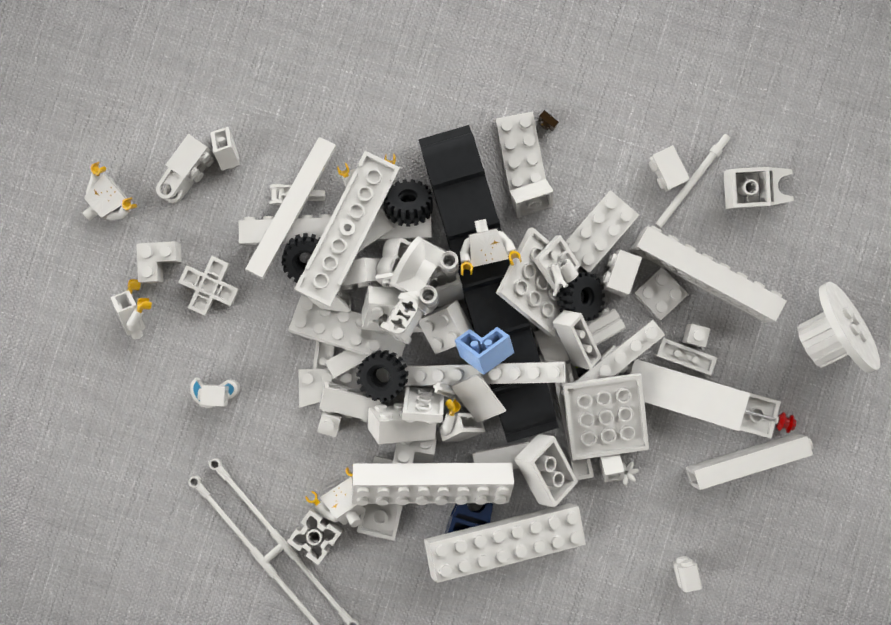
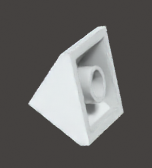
(532, 198)

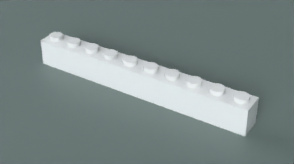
(252, 230)

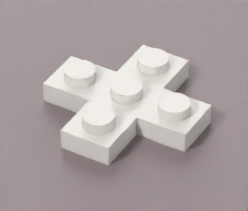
(209, 285)

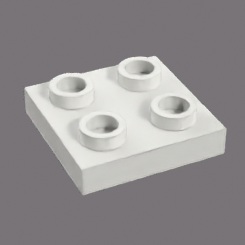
(557, 253)

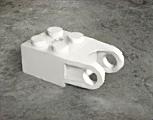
(184, 168)
(761, 184)
(379, 305)

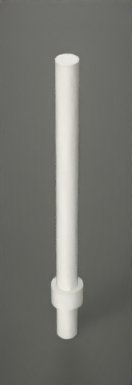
(714, 152)

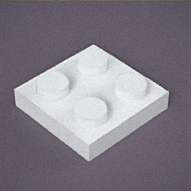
(660, 293)

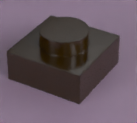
(547, 121)

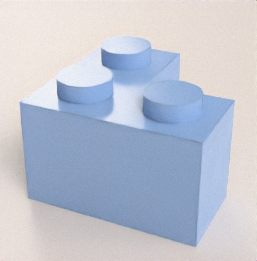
(486, 351)

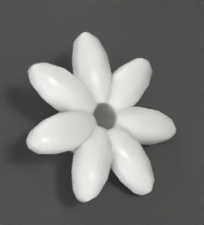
(628, 475)

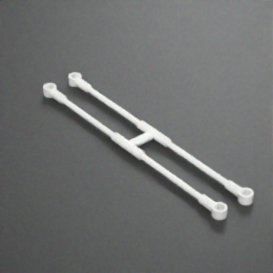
(282, 544)

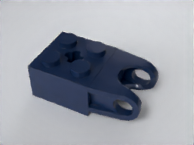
(463, 518)

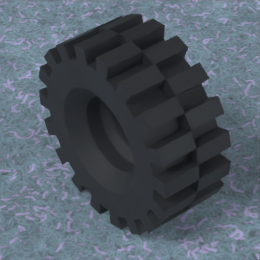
(408, 212)
(293, 250)
(571, 296)
(373, 385)

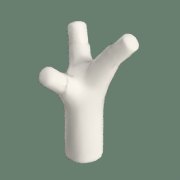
(558, 278)

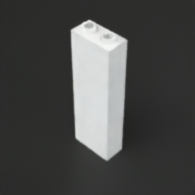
(691, 395)
(749, 461)

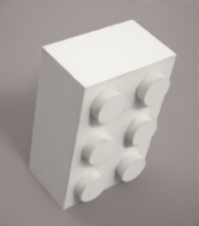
(388, 427)
(546, 470)

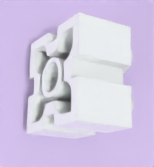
(316, 547)

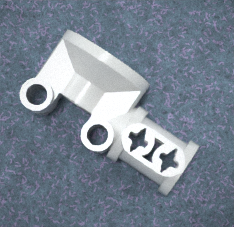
(413, 278)

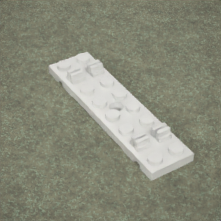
(337, 247)

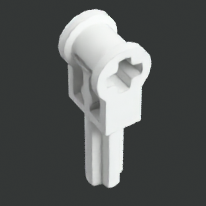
(278, 197)
(446, 390)

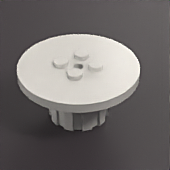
(838, 332)

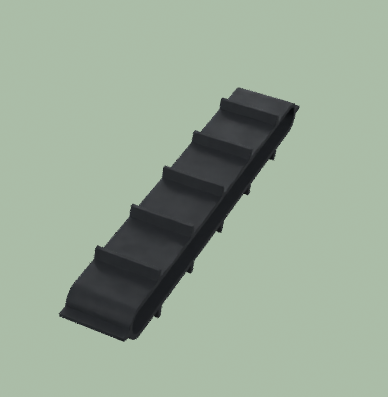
(461, 199)

